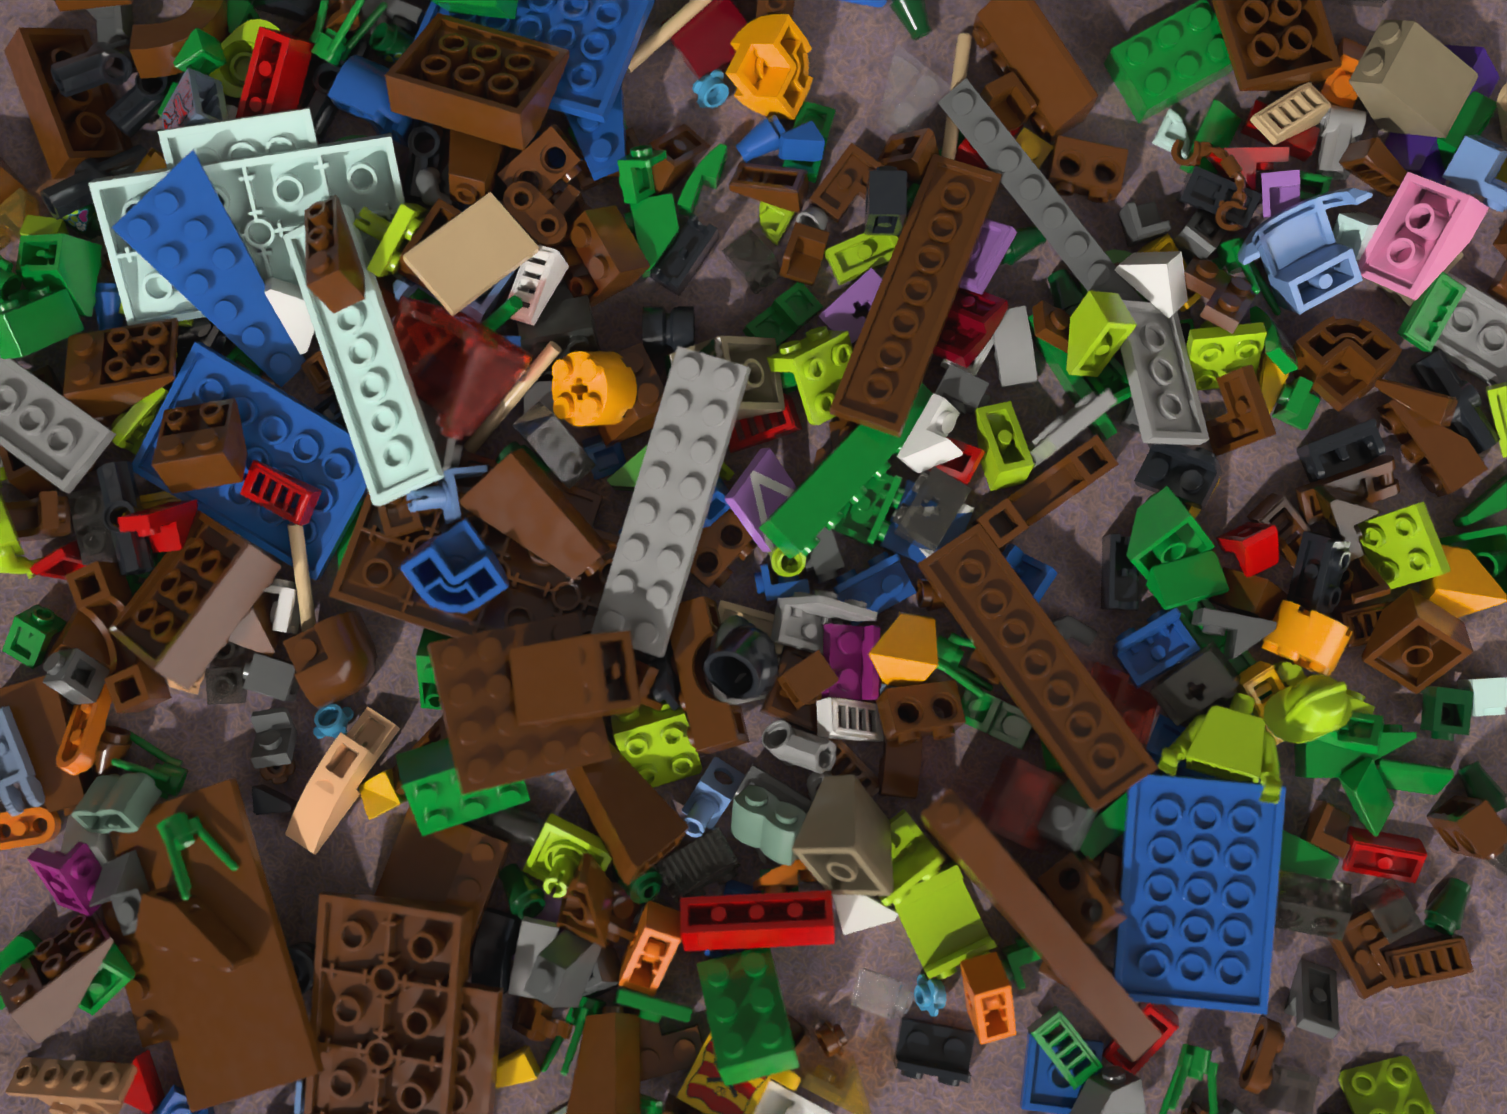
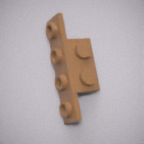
(73, 1084)

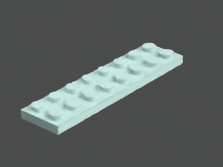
(371, 382)

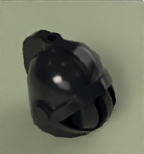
(741, 659)

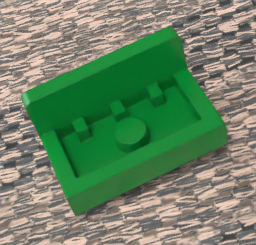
(866, 518)

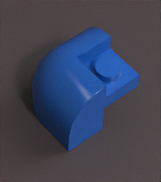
(363, 92)
(455, 570)

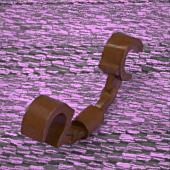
(1231, 167)

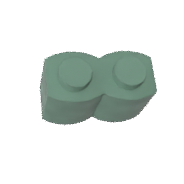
(117, 803)
(766, 823)

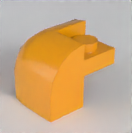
(771, 66)

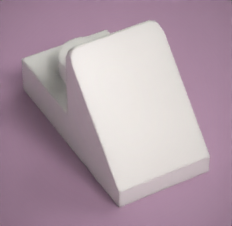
(928, 441)

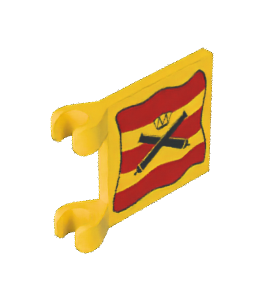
(708, 1094)

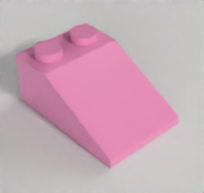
(1420, 235)

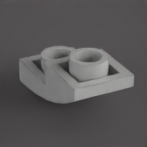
(1014, 349)
(533, 938)

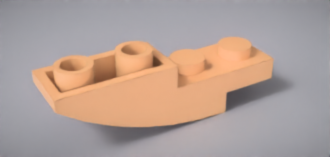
(336, 778)

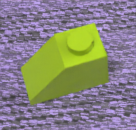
(1097, 332)
(1006, 451)

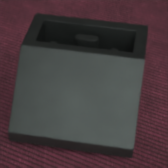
(565, 323)

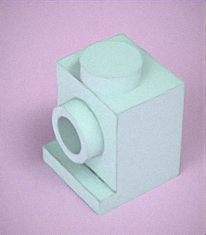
(1488, 695)

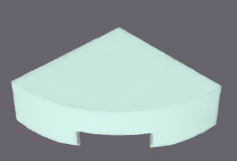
(1171, 130)

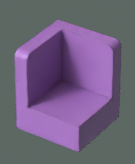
(1279, 191)

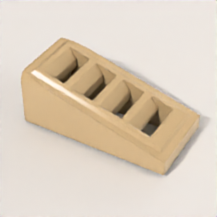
(1293, 112)

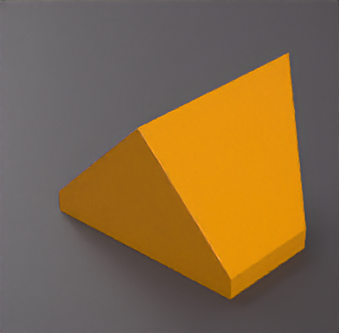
(1465, 587)
(906, 651)

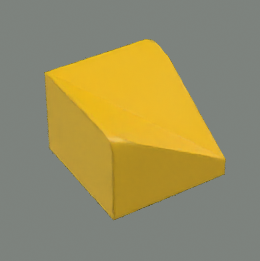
(379, 794)

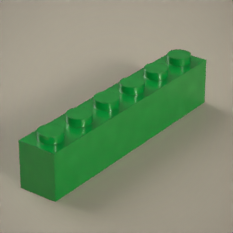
(835, 483)

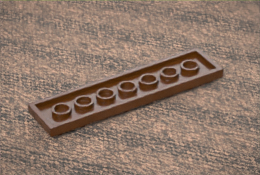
(915, 295)
(1037, 667)

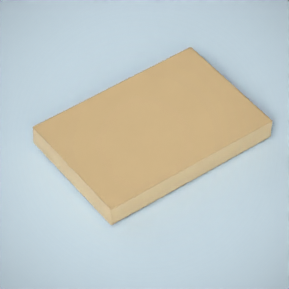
(471, 253)

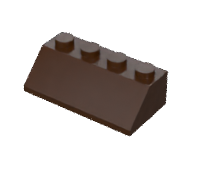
(1026, 43)
(65, 126)

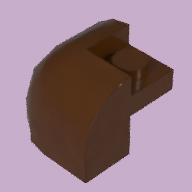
(1344, 359)
(333, 658)

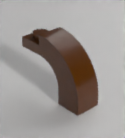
(158, 44)
(41, 517)

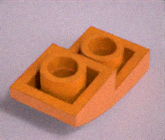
(784, 878)

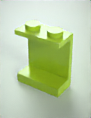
(943, 923)

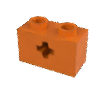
(651, 949)
(988, 997)

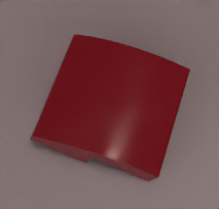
(707, 37)
(970, 326)

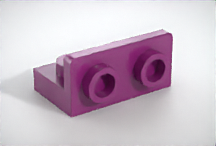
(847, 654)
(69, 876)

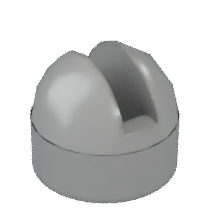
(813, 217)

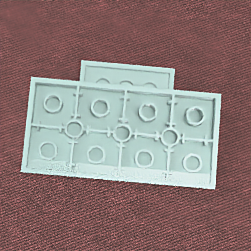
(266, 178)

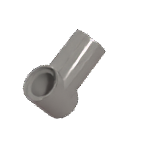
(1338, 129)
(798, 747)

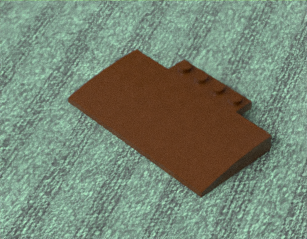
(536, 589)
(398, 1010)
(226, 1028)

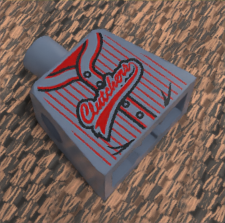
(195, 101)

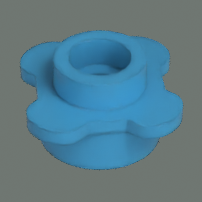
(711, 89)
(332, 720)
(930, 995)

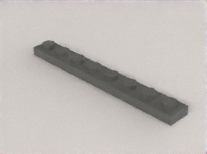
(1033, 192)

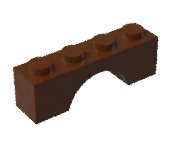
(1047, 491)
(102, 596)
(711, 721)

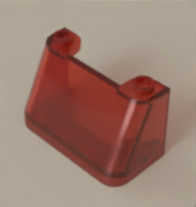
(457, 364)

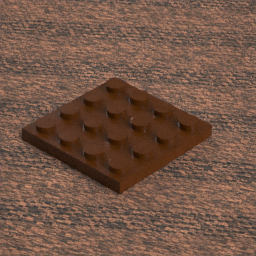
(481, 711)

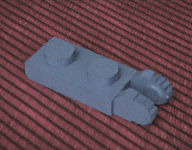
(16, 768)

